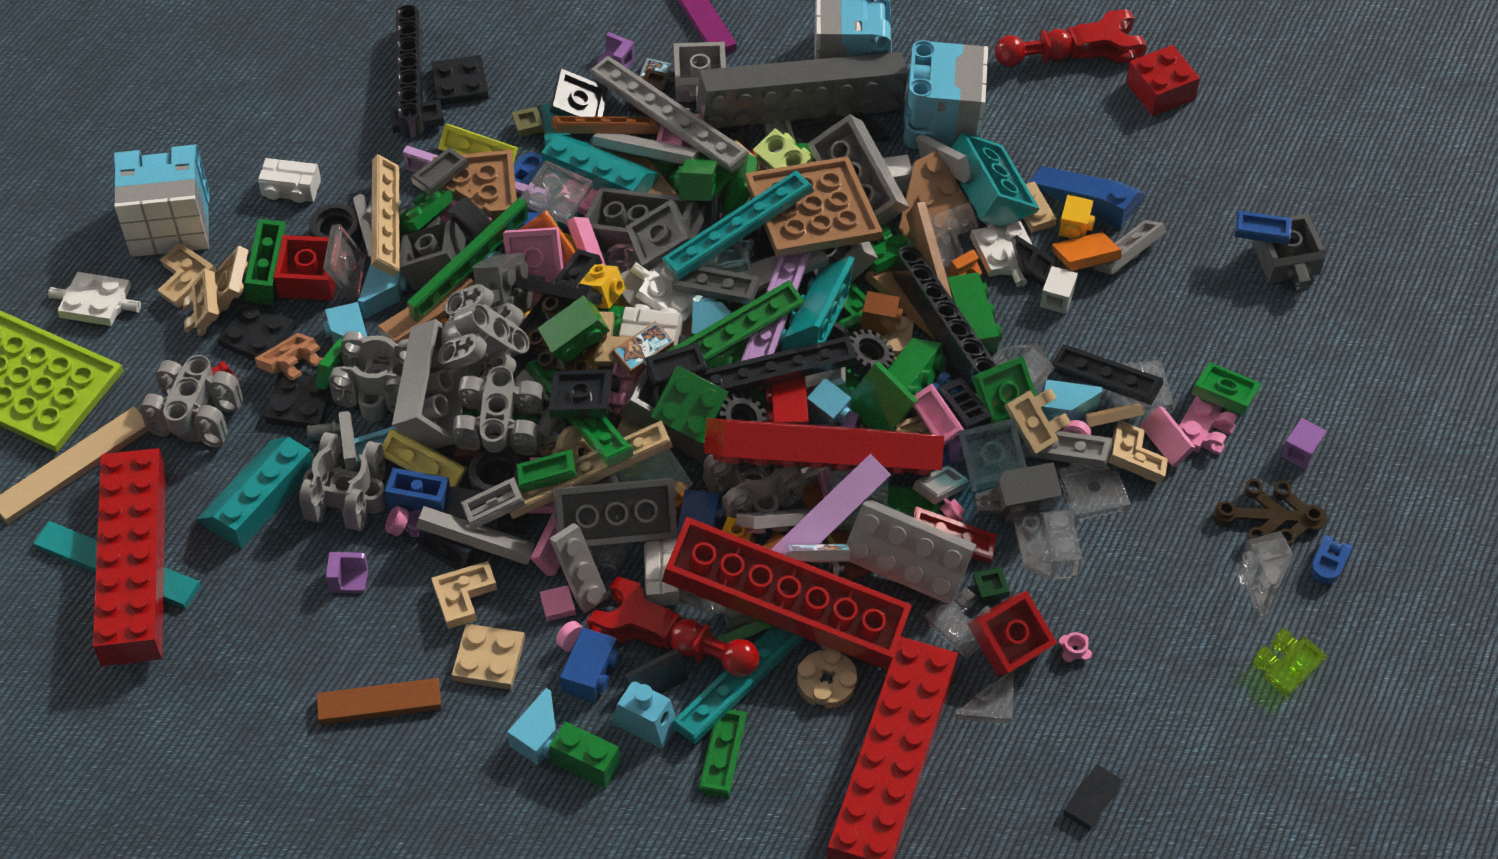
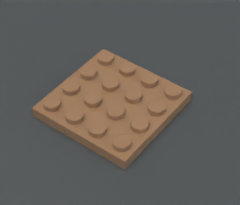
(824, 219)

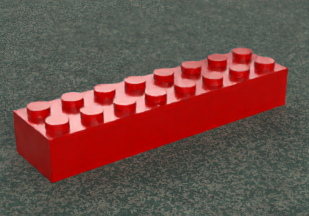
(821, 446)
(130, 558)
(786, 593)
(893, 753)

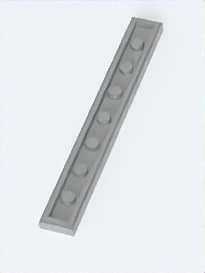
(669, 114)

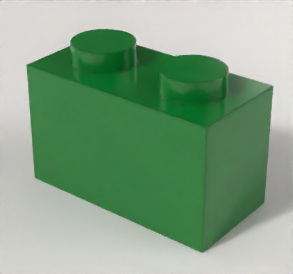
(574, 329)
(585, 755)

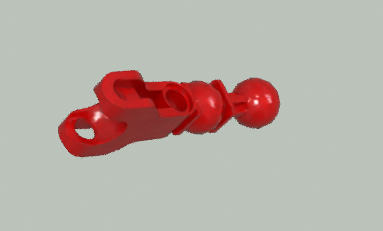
(1086, 40)
(665, 629)

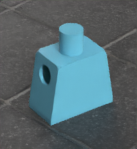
(645, 714)

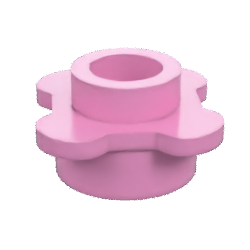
(953, 510)
(1075, 640)

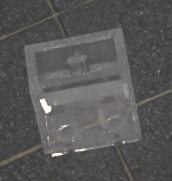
(1049, 544)
(1265, 569)

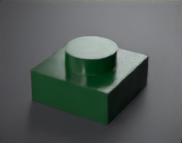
(991, 585)

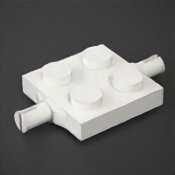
(997, 251)
(659, 293)
(94, 299)

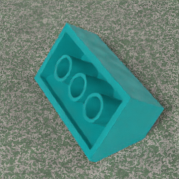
(598, 164)
(995, 183)
(822, 306)
(258, 491)

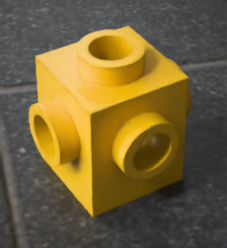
(605, 281)

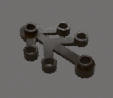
(580, 361)
(1273, 512)

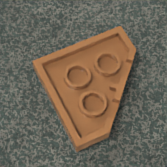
(487, 181)
(931, 184)

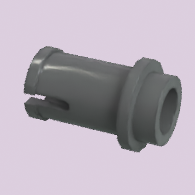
(316, 431)

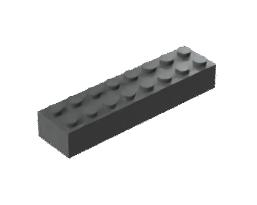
(801, 89)

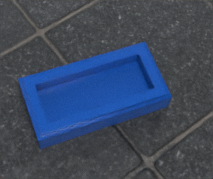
(1263, 227)

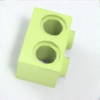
(787, 156)

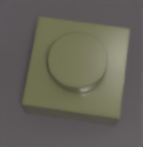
(527, 122)

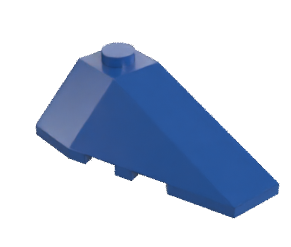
(1112, 199)

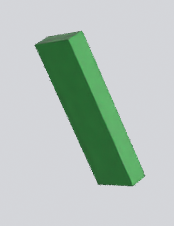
(723, 754)

